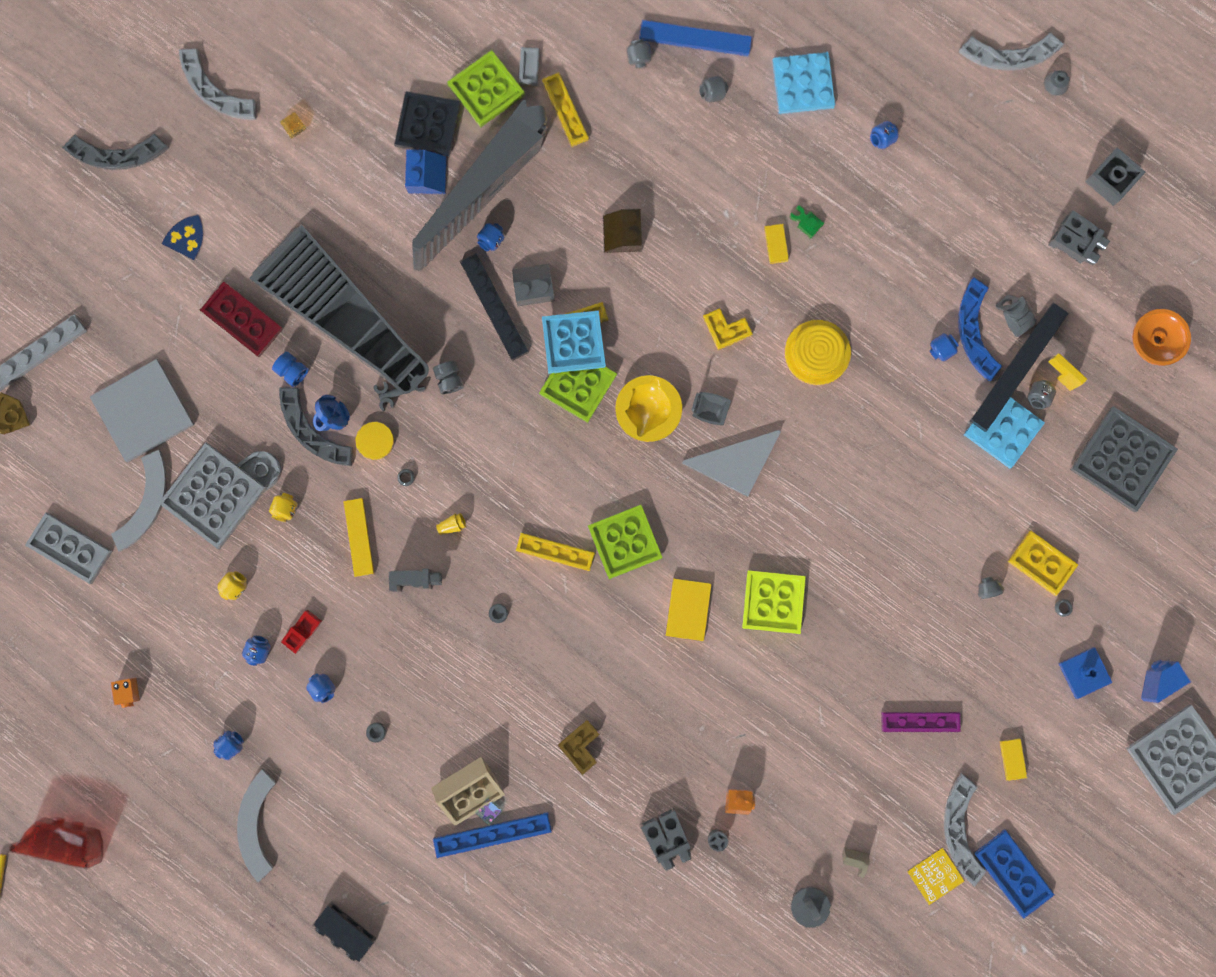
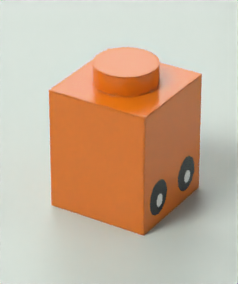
(125, 692)

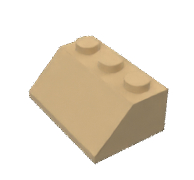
(467, 791)

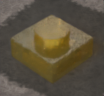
(293, 125)

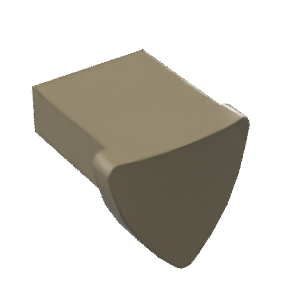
(856, 859)

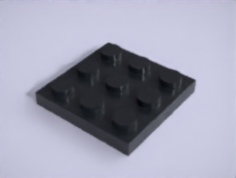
(427, 123)

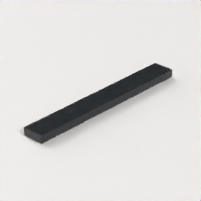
(1019, 367)

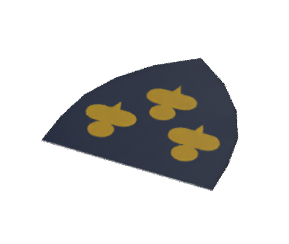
(185, 237)

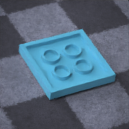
(803, 83)
(573, 342)
(1008, 434)

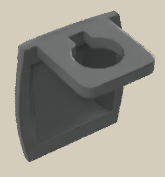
(1018, 315)
(710, 408)

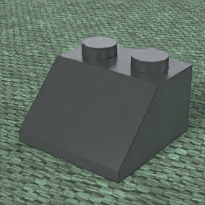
(533, 285)

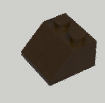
(622, 231)

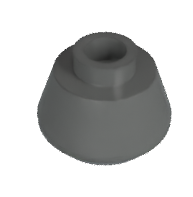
(1057, 82)
(990, 588)

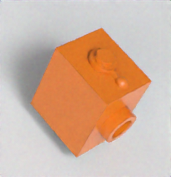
(739, 802)

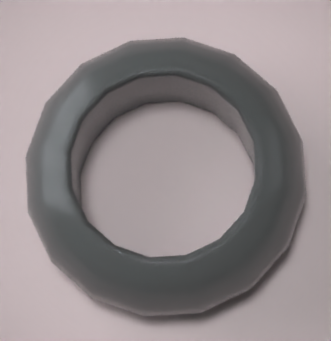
(400, 474)
(1070, 608)

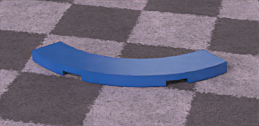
(970, 331)

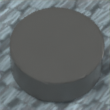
(498, 613)
(376, 732)

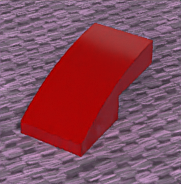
(301, 631)

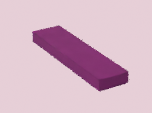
(920, 722)

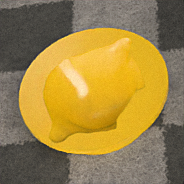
(817, 352)
(648, 408)

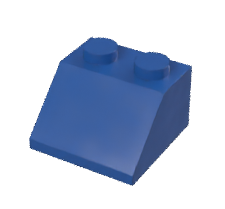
(425, 172)
(1163, 681)

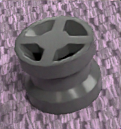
(718, 844)

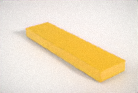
(565, 109)
(358, 537)
(555, 551)

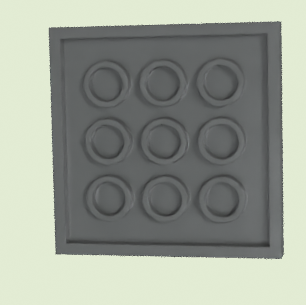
(1124, 459)

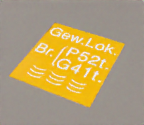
(935, 876)

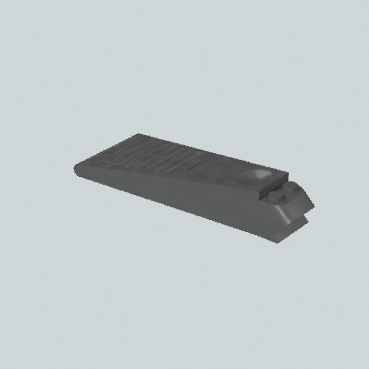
(494, 168)
(321, 293)

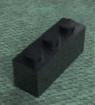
(344, 932)

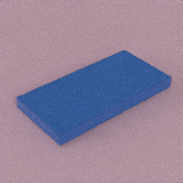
(1014, 874)

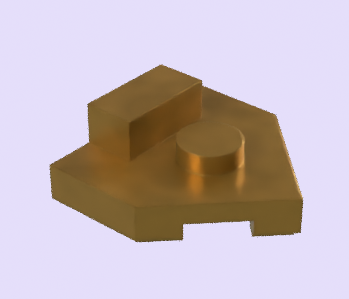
(11, 414)

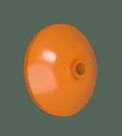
(1171, 332)

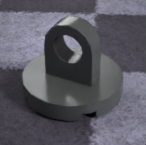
(810, 907)

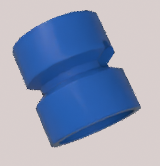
(291, 370)

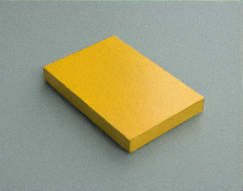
(1043, 563)
(688, 609)

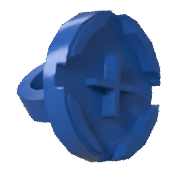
(331, 413)

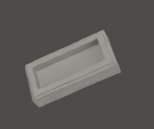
(529, 66)

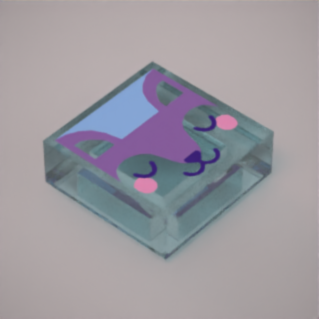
(489, 812)

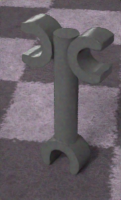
(385, 394)

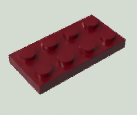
(241, 319)

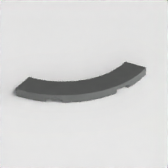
(115, 159)
(306, 435)

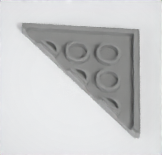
(736, 464)

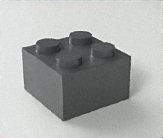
(1115, 176)

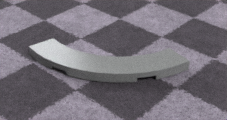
(1011, 59)
(211, 94)
(149, 508)
(248, 825)
(955, 830)

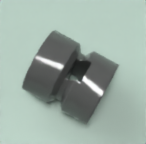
(448, 377)

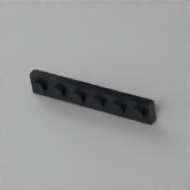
(494, 307)

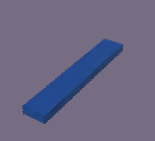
(695, 38)
(492, 835)

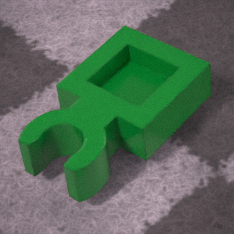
(808, 223)

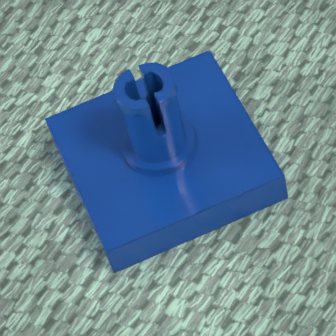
(1085, 673)

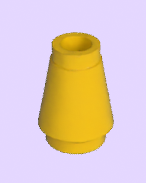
(452, 524)

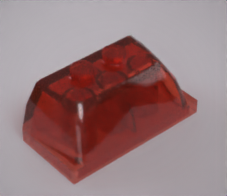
(61, 842)

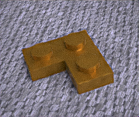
(574, 746)

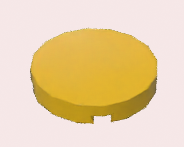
(374, 440)

